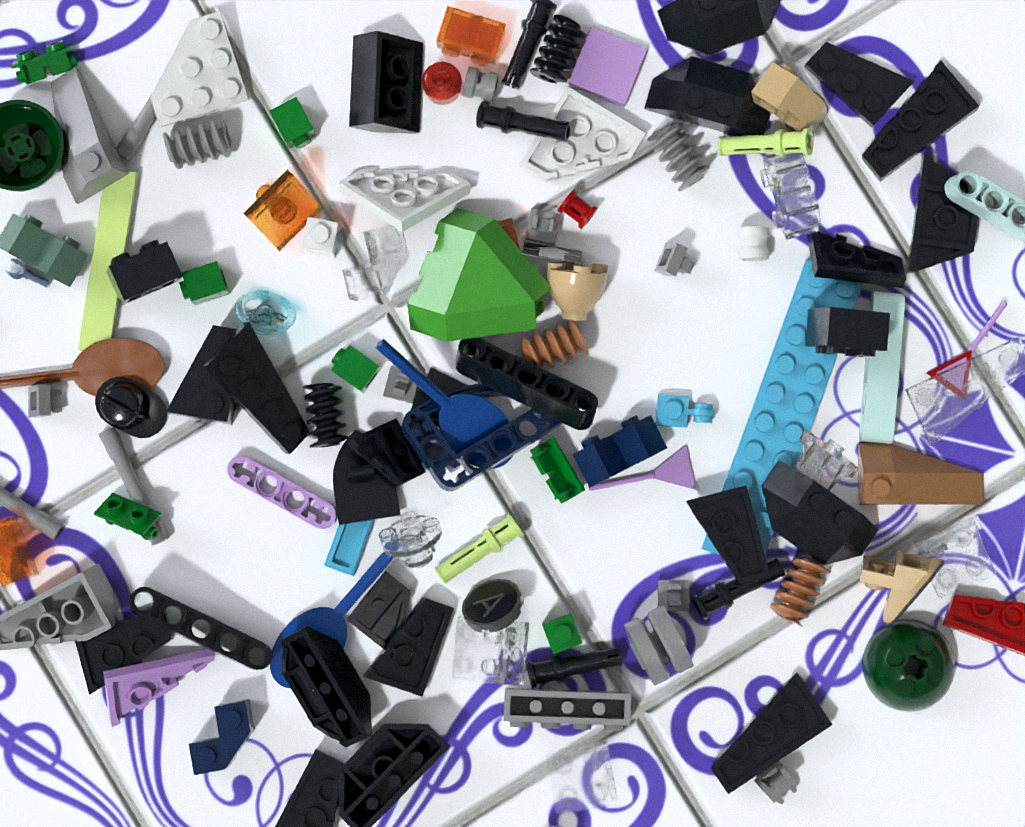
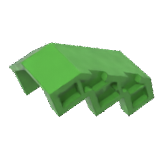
(475, 282)

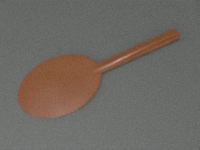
(100, 363)

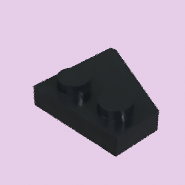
(389, 452)
(381, 609)

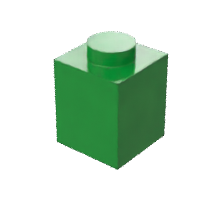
(293, 124)
(204, 283)
(355, 368)
(562, 633)

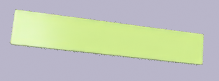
(109, 242)

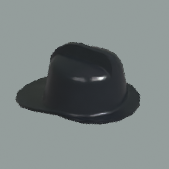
(130, 407)

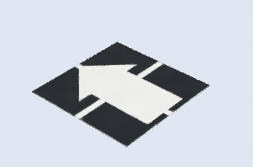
(551, 252)

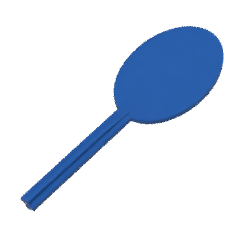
(462, 417)
(327, 619)

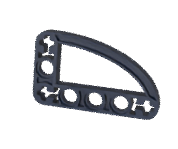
(485, 446)

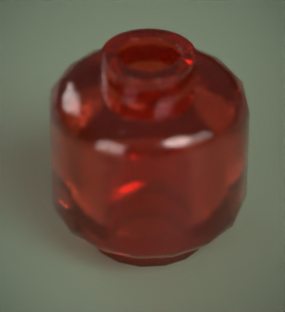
(445, 73)

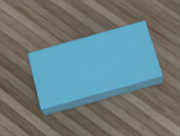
(348, 546)

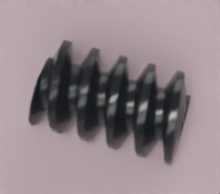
(558, 50)
(325, 414)

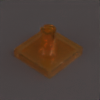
(282, 209)

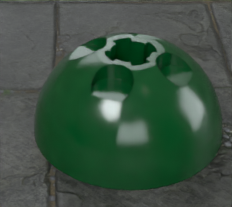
(31, 123)
(893, 672)

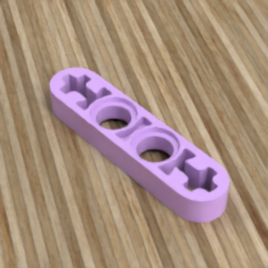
(283, 489)

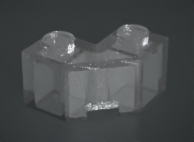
(796, 207)
(387, 254)

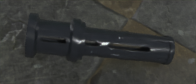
(533, 28)
(509, 120)
(725, 594)
(557, 668)

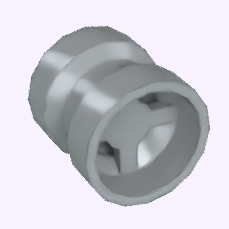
(480, 84)

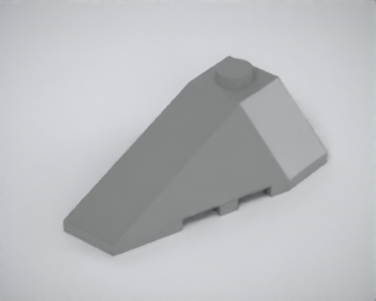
(90, 153)

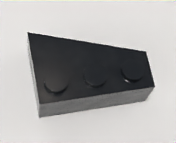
(199, 392)

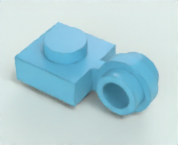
(674, 411)

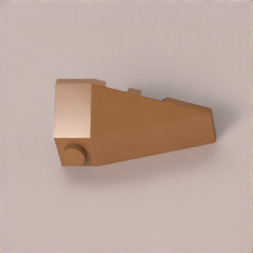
(907, 477)

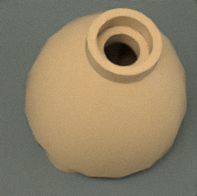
(576, 287)

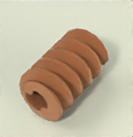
(554, 345)
(799, 590)

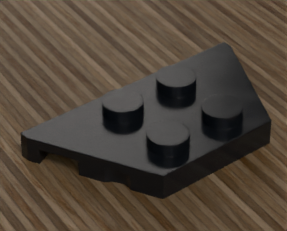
(939, 225)

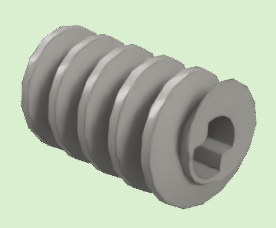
(198, 144)
(678, 155)

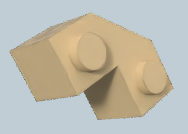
(789, 99)

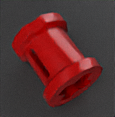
(577, 209)

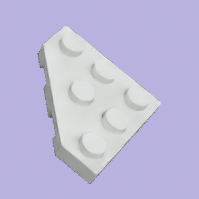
(199, 74)
(595, 140)
(404, 196)

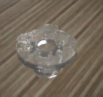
(412, 539)

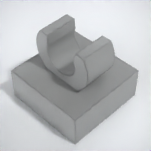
(543, 226)
(673, 261)
(400, 386)
(40, 401)
(674, 595)
(776, 782)

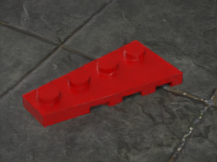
(989, 621)

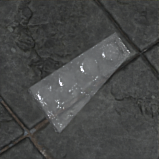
(955, 393)

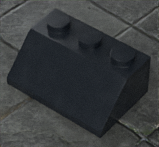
(386, 83)

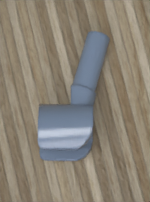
(27, 274)

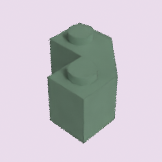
(41, 250)

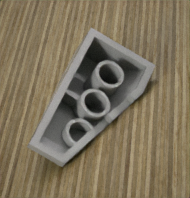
(64, 613)

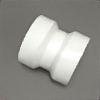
(753, 243)

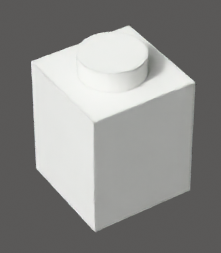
(321, 237)

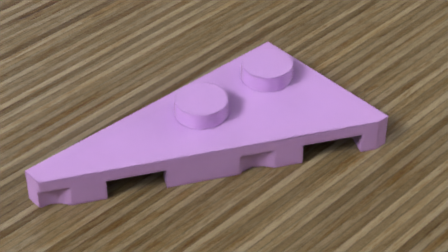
(141, 683)

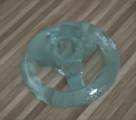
(265, 318)

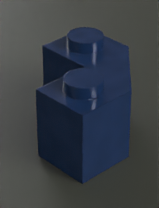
(619, 451)
(234, 728)

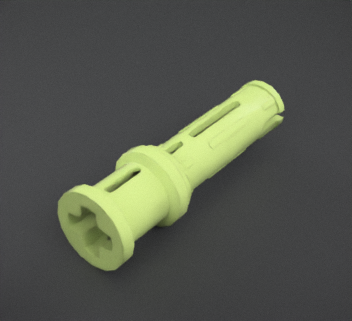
(779, 143)
(492, 540)

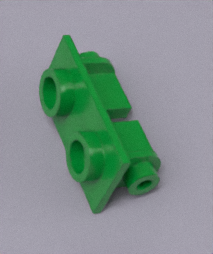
(32, 64)
(562, 478)
(129, 516)

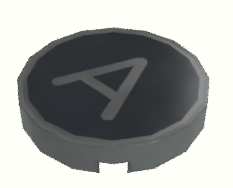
(492, 605)

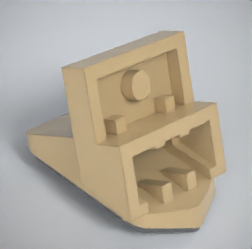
(903, 578)

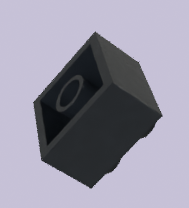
(143, 272)
(847, 331)

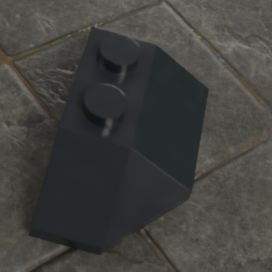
(715, 24)
(708, 97)
(814, 517)
(327, 685)
(385, 770)

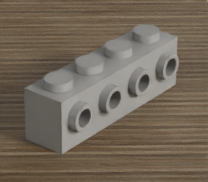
(567, 706)

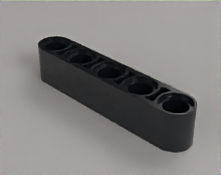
(537, 393)
(216, 628)

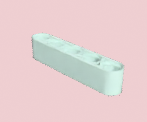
(975, 202)
(882, 374)

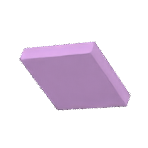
(607, 66)

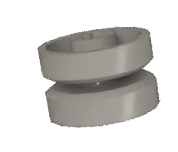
(660, 644)

